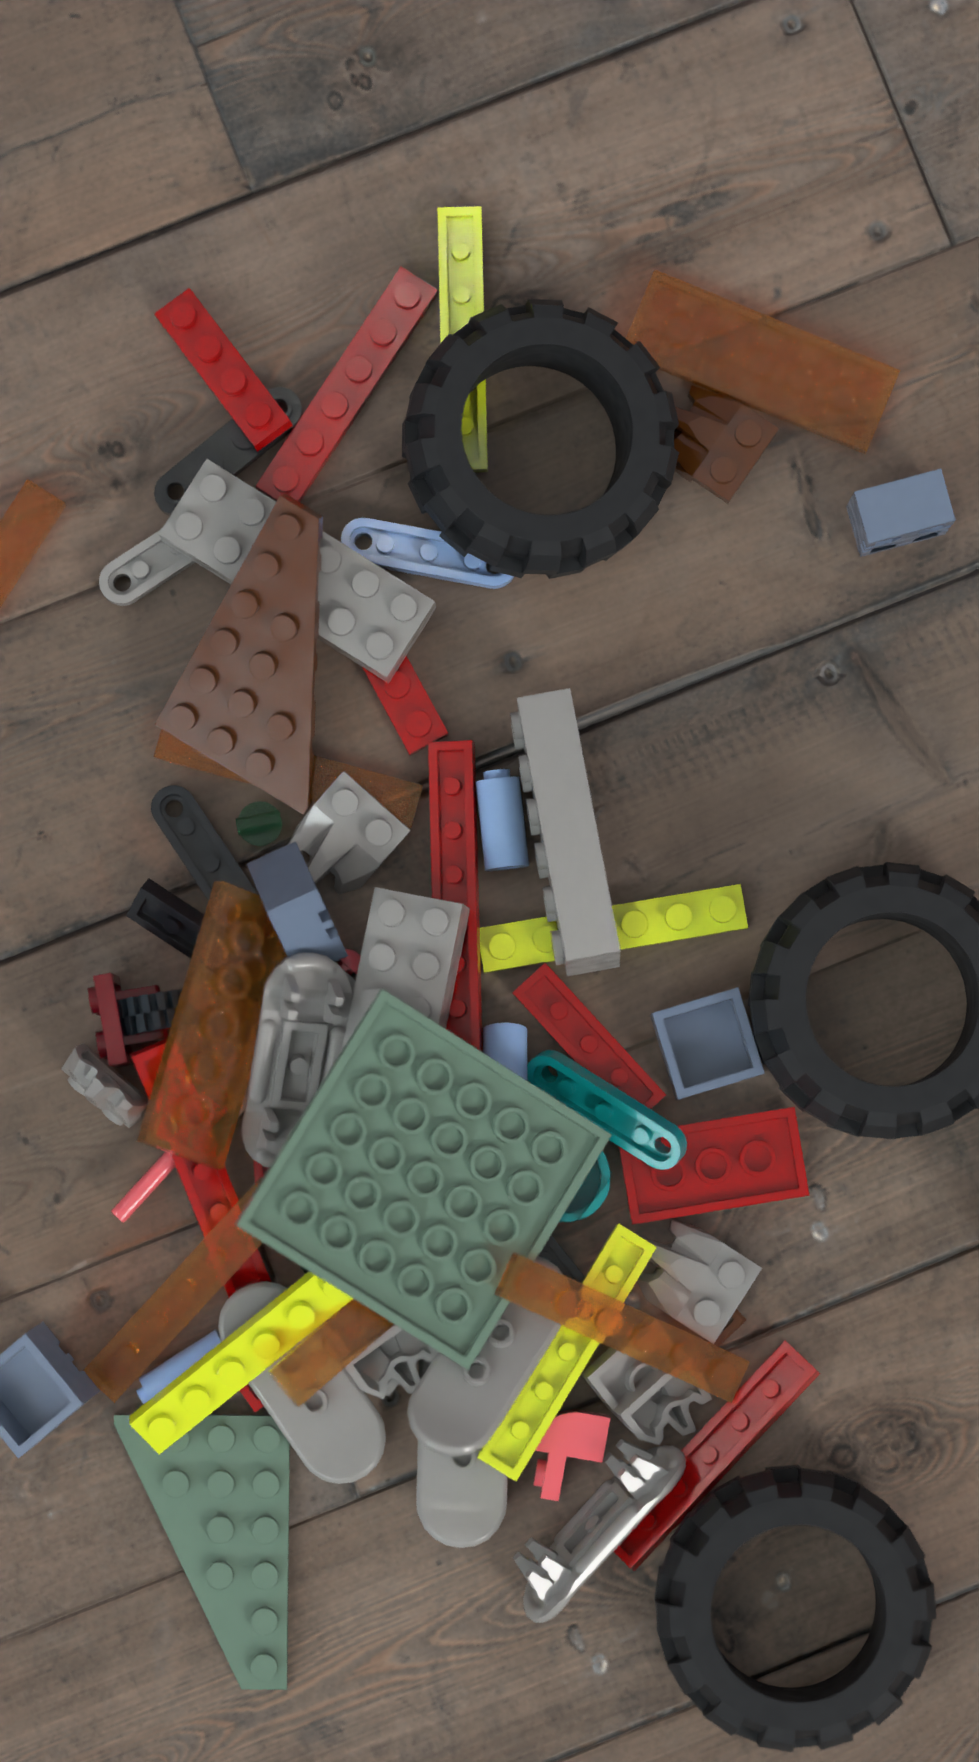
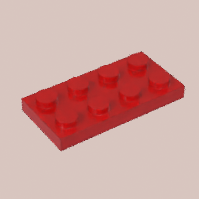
(724, 1167)

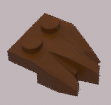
(719, 442)

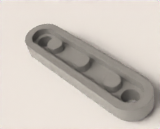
(146, 565)

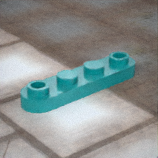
(626, 1119)

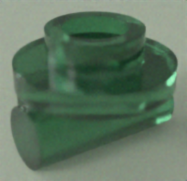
(259, 823)

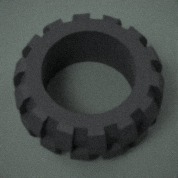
(604, 362)
(780, 1010)
(854, 1697)

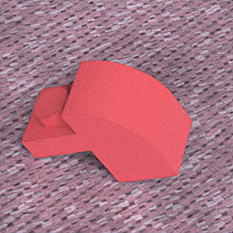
(573, 1435)

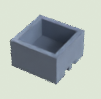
(900, 512)
(295, 904)
(707, 1043)
(38, 1389)

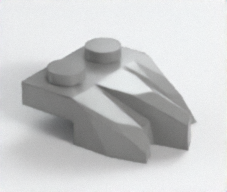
(347, 834)
(104, 1087)
(697, 1279)
(387, 1358)
(643, 1395)

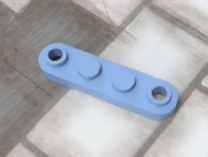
(419, 553)

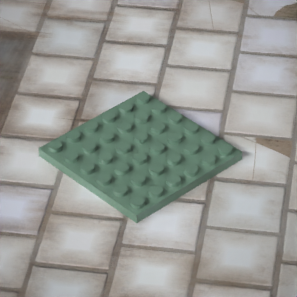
(422, 1178)

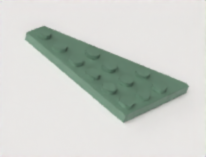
(227, 1517)

